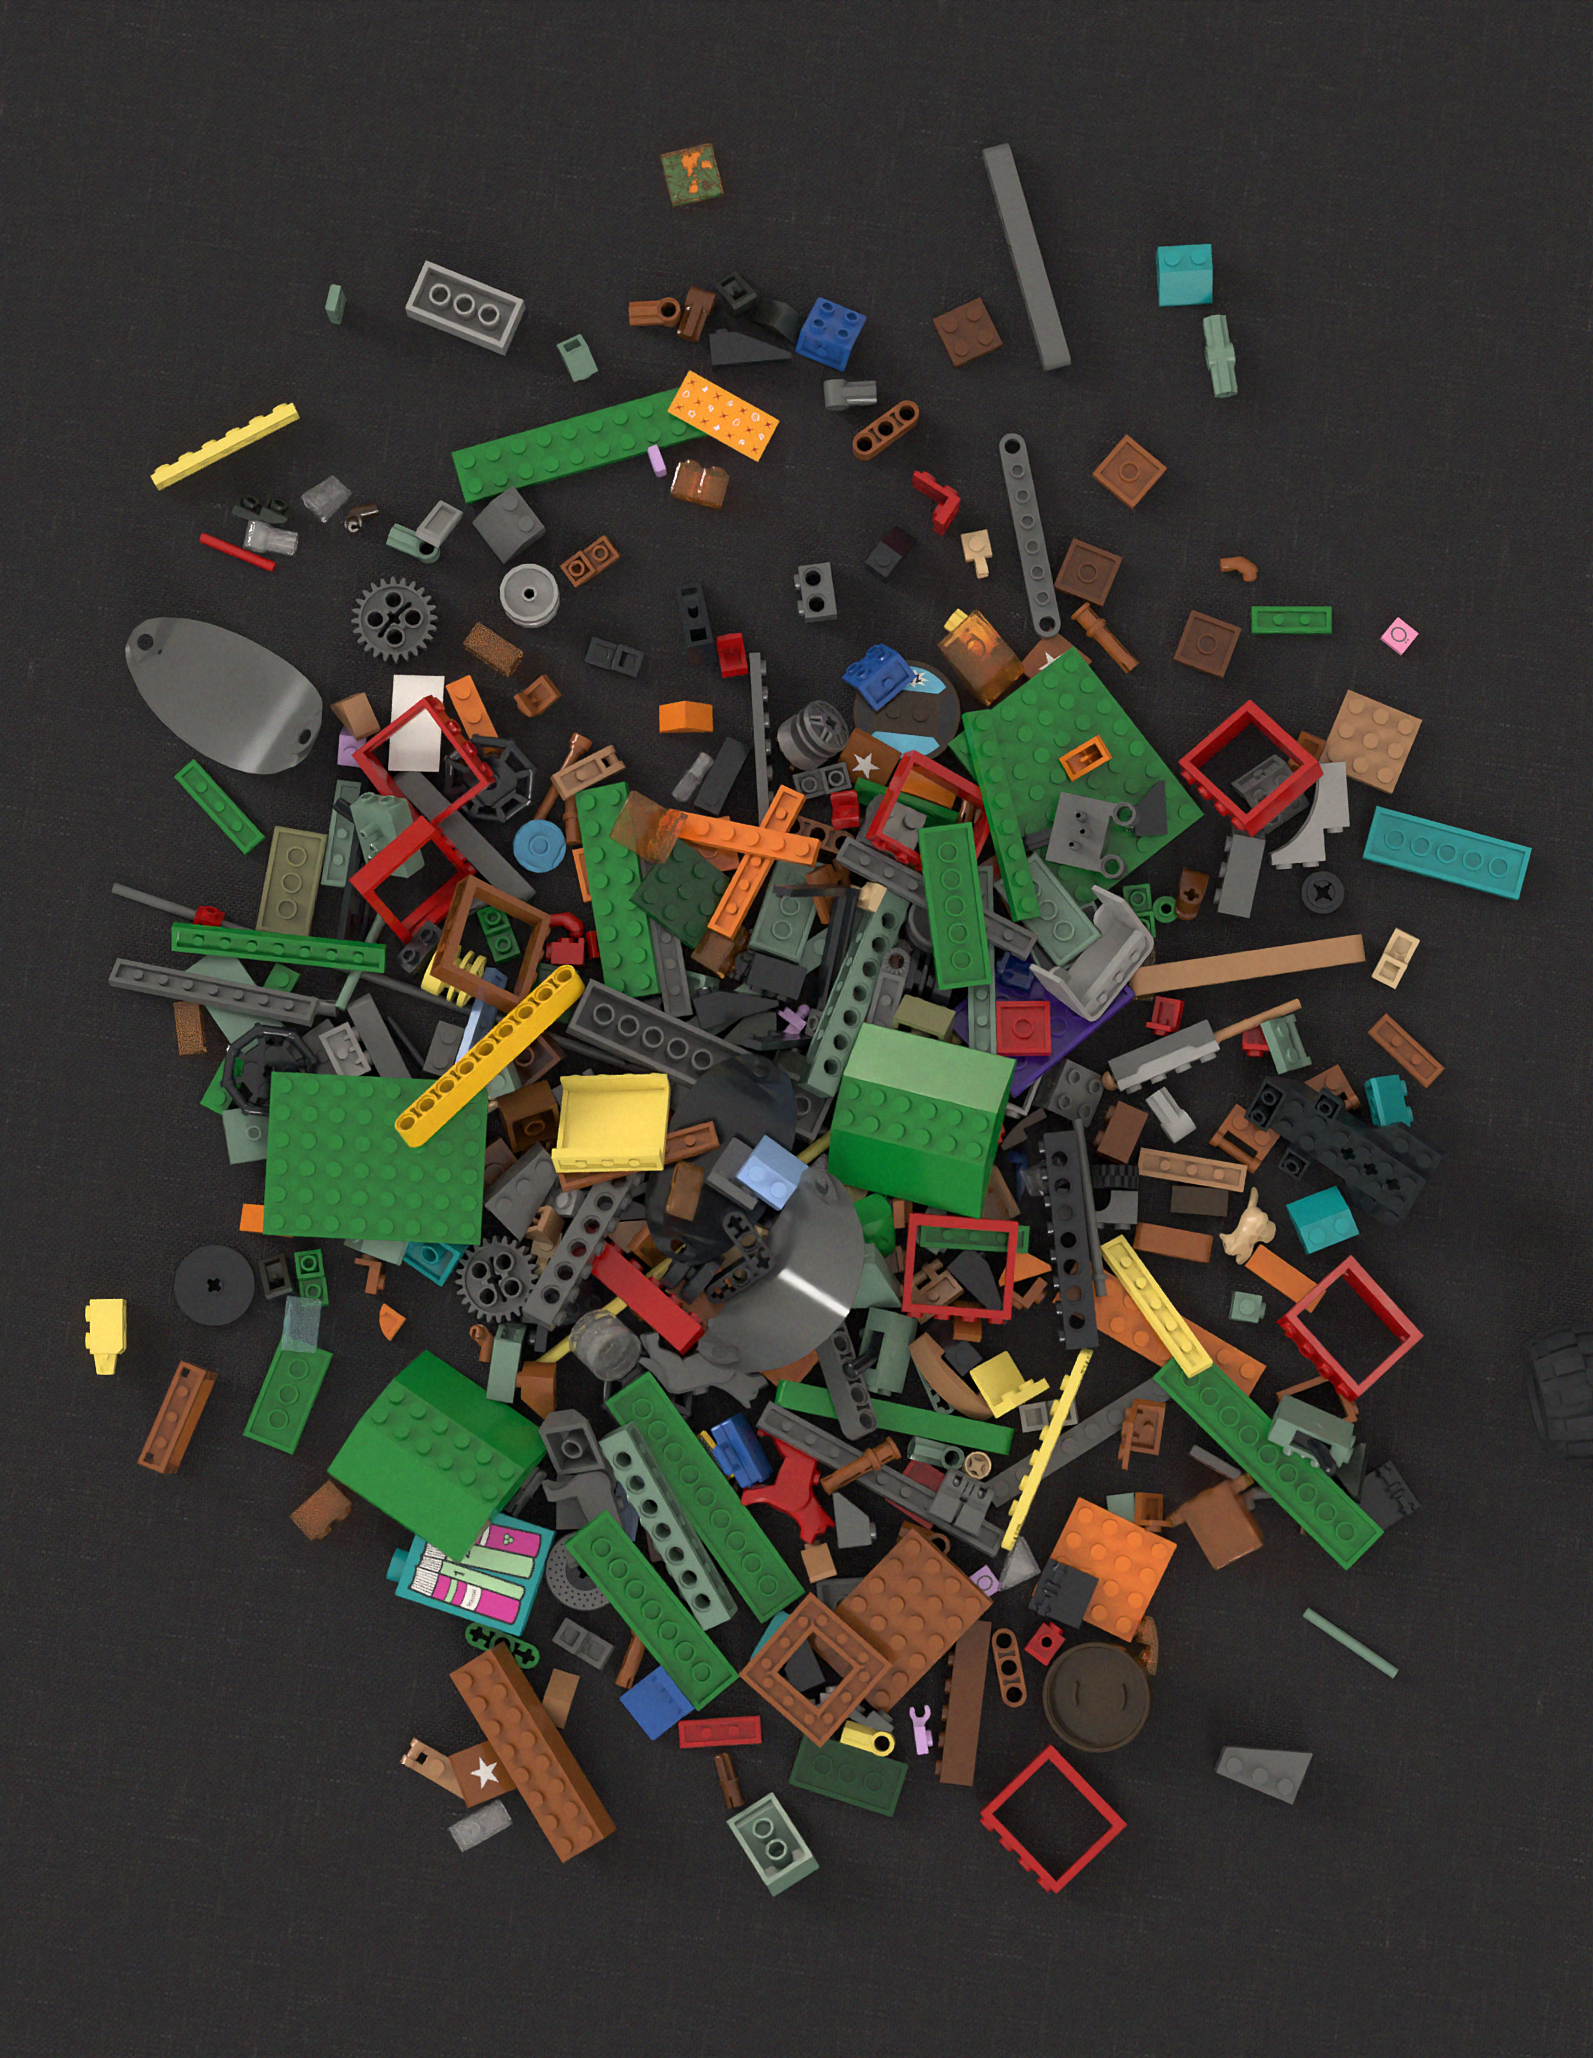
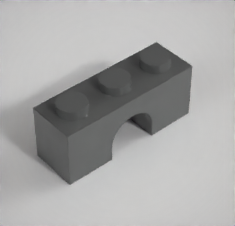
(1120, 1210)

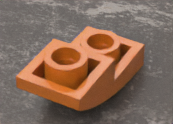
(927, 790)

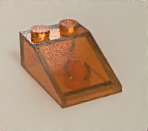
(981, 658)

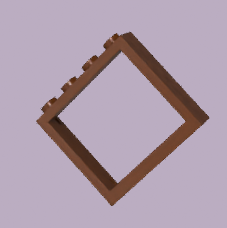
(452, 932)
(178, 1418)

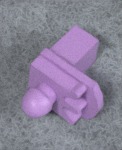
(795, 1020)

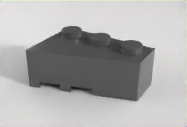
(1239, 872)
(521, 1190)
(1266, 1770)

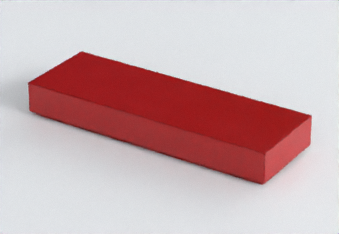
(720, 1731)

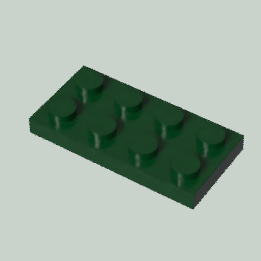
(849, 1775)

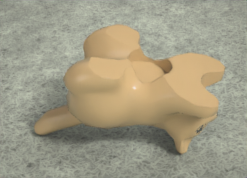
(1251, 1228)

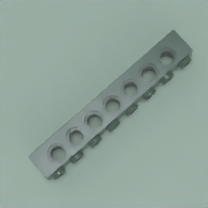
(841, 999)
(669, 1511)

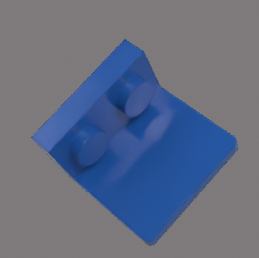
(830, 334)
(879, 675)
(656, 1703)

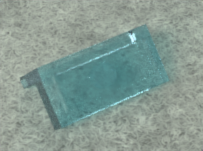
(301, 1324)

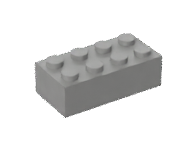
(465, 308)

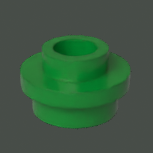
(1159, 915)

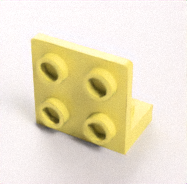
(1004, 1385)

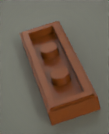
(1405, 1050)

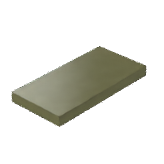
(292, 881)

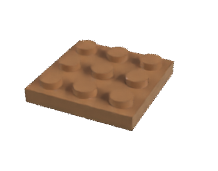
(1370, 741)

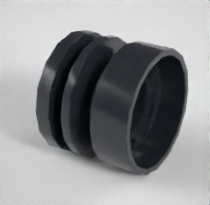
(923, 983)

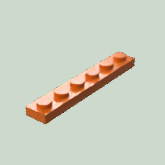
(750, 840)
(753, 868)

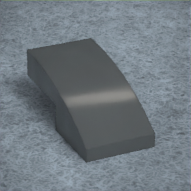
(583, 1643)

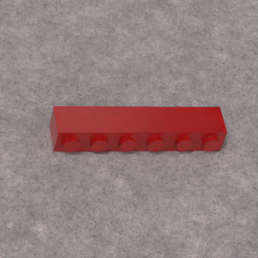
(644, 1296)

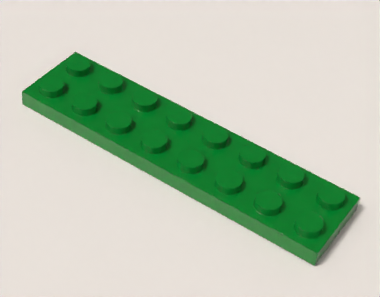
(613, 877)
(651, 1610)

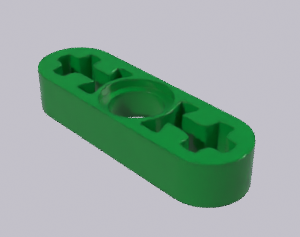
(487, 1631)

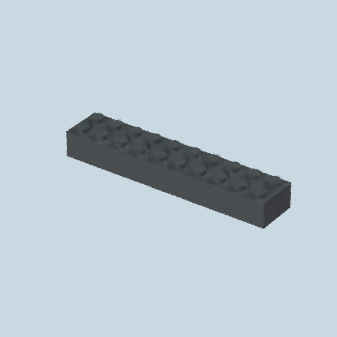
(671, 1046)

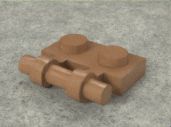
(940, 1291)

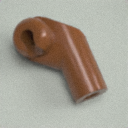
(1241, 564)
(485, 1340)

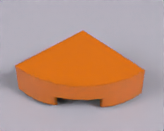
(390, 1321)

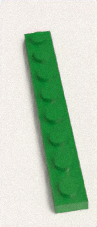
(1001, 815)
(279, 947)

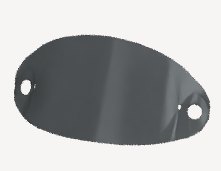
(225, 694)
(806, 1292)

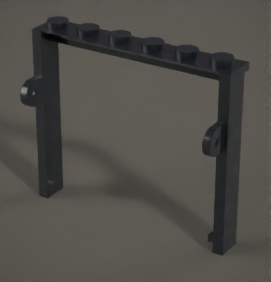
(833, 955)

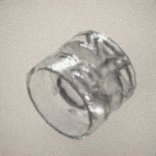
(605, 1345)

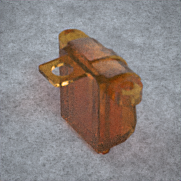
(1221, 1522)

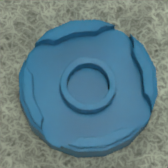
(539, 845)

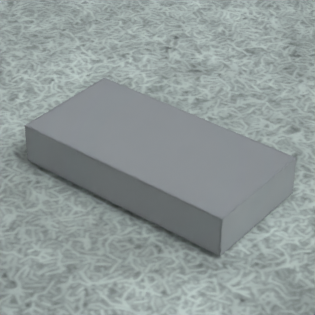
(439, 523)

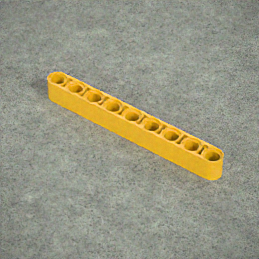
(490, 1056)

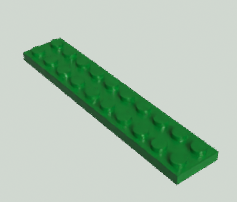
(571, 446)
(1290, 1480)
(708, 1499)

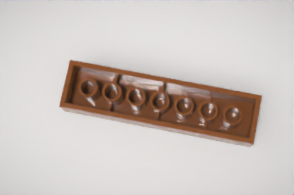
(533, 1752)

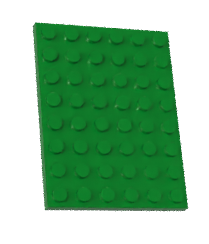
(1051, 718)
(349, 1173)

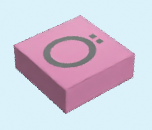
(1399, 636)

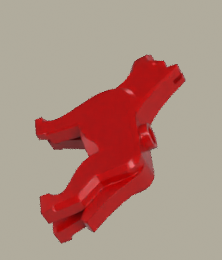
(793, 1491)

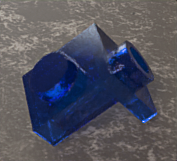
(1014, 973)

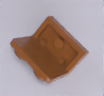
(1141, 1429)

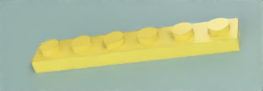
(216, 450)
(1155, 1306)

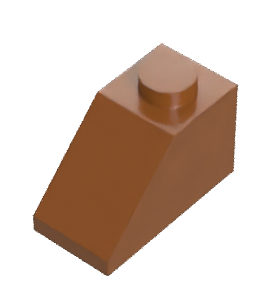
(539, 1386)

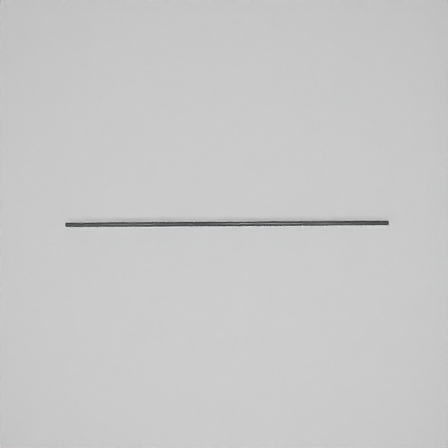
(396, 984)

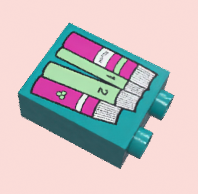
(491, 1583)

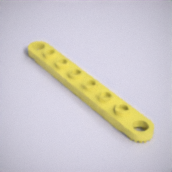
(1041, 1458)

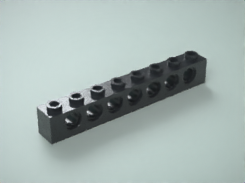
(1086, 1334)

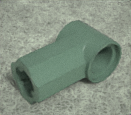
(406, 541)
(934, 1452)

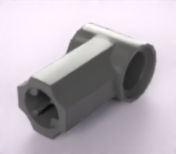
(842, 394)

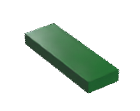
(1291, 620)

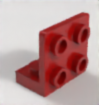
(946, 497)

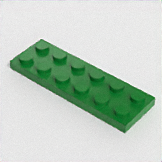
(954, 906)

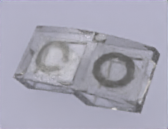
(480, 1825)

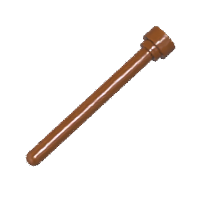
(578, 746)

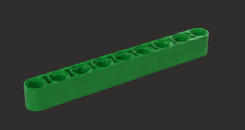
(902, 1419)

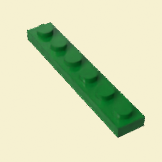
(218, 1098)

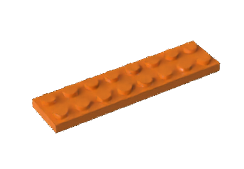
(1124, 1322)

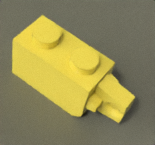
(106, 1333)

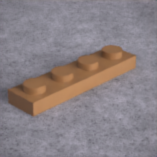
(1192, 1170)

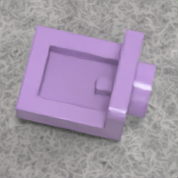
(347, 747)

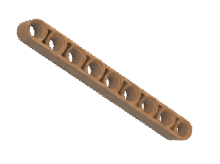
(1247, 965)

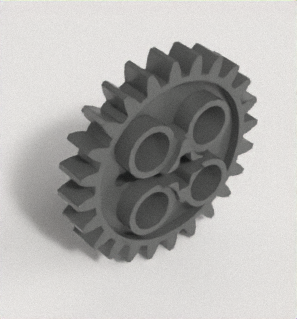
(413, 635)
(476, 1288)

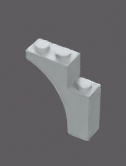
(1328, 811)

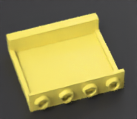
(612, 1123)

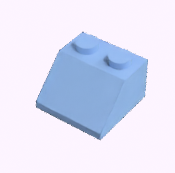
(771, 1173)

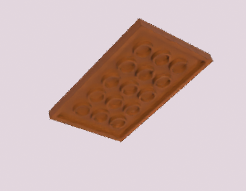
(908, 1612)

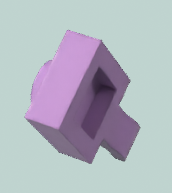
(922, 1738)

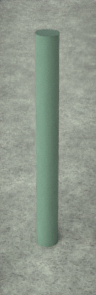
(354, 975)
(1350, 1642)

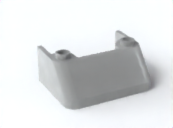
(1105, 964)

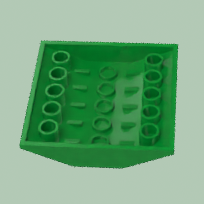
(919, 1119)
(439, 1455)

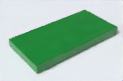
(287, 1398)

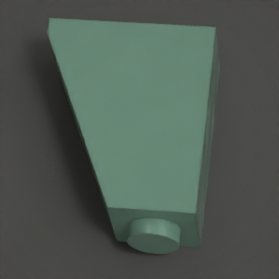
(878, 1283)
(506, 1361)

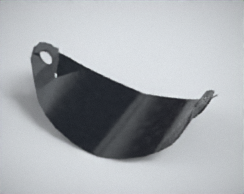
(739, 1111)

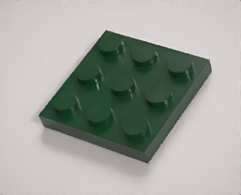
(682, 893)

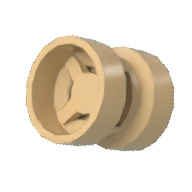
(979, 1464)

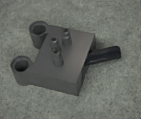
(1083, 834)

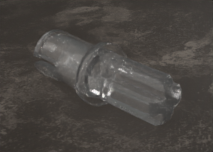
(692, 777)

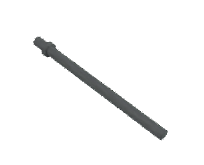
(1089, 1209)

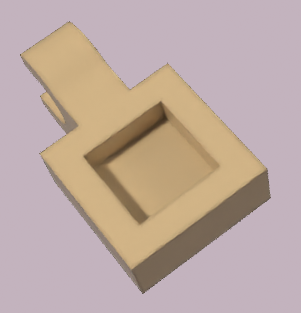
(977, 549)
(870, 896)
(544, 1253)

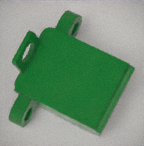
(877, 1222)

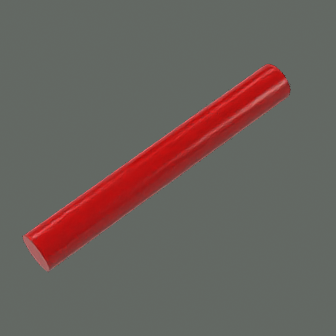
(237, 552)

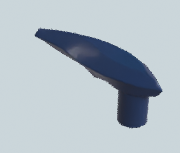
(1021, 1162)

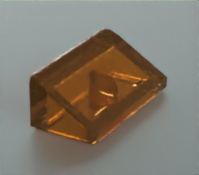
(189, 1028)

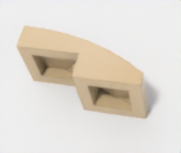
(1395, 958)

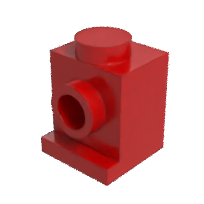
(566, 952)
(1035, 1647)

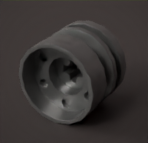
(813, 735)

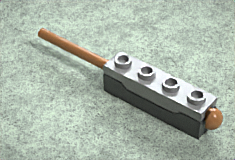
(1179, 1050)

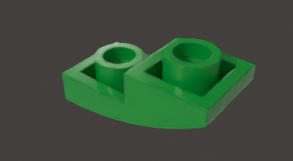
(1139, 900)
(499, 934)
(312, 1275)

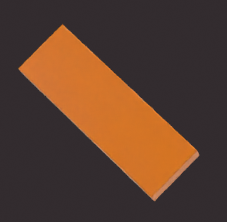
(1281, 1276)

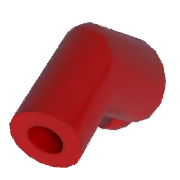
(569, 921)

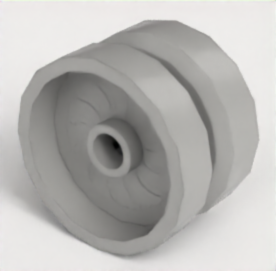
(533, 611)

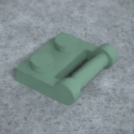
(1285, 1044)

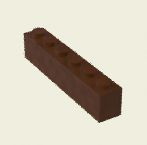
(964, 1705)

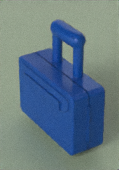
(740, 1451)

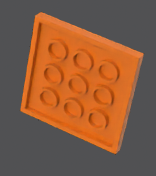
(1121, 1557)

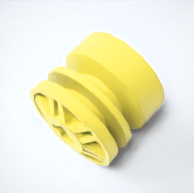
(436, 986)

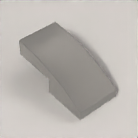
(1036, 1415)

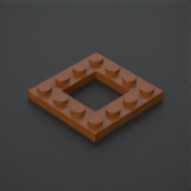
(763, 1669)

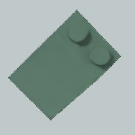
(773, 1844)

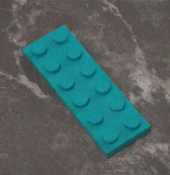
(1446, 853)

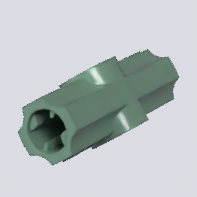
(1220, 356)

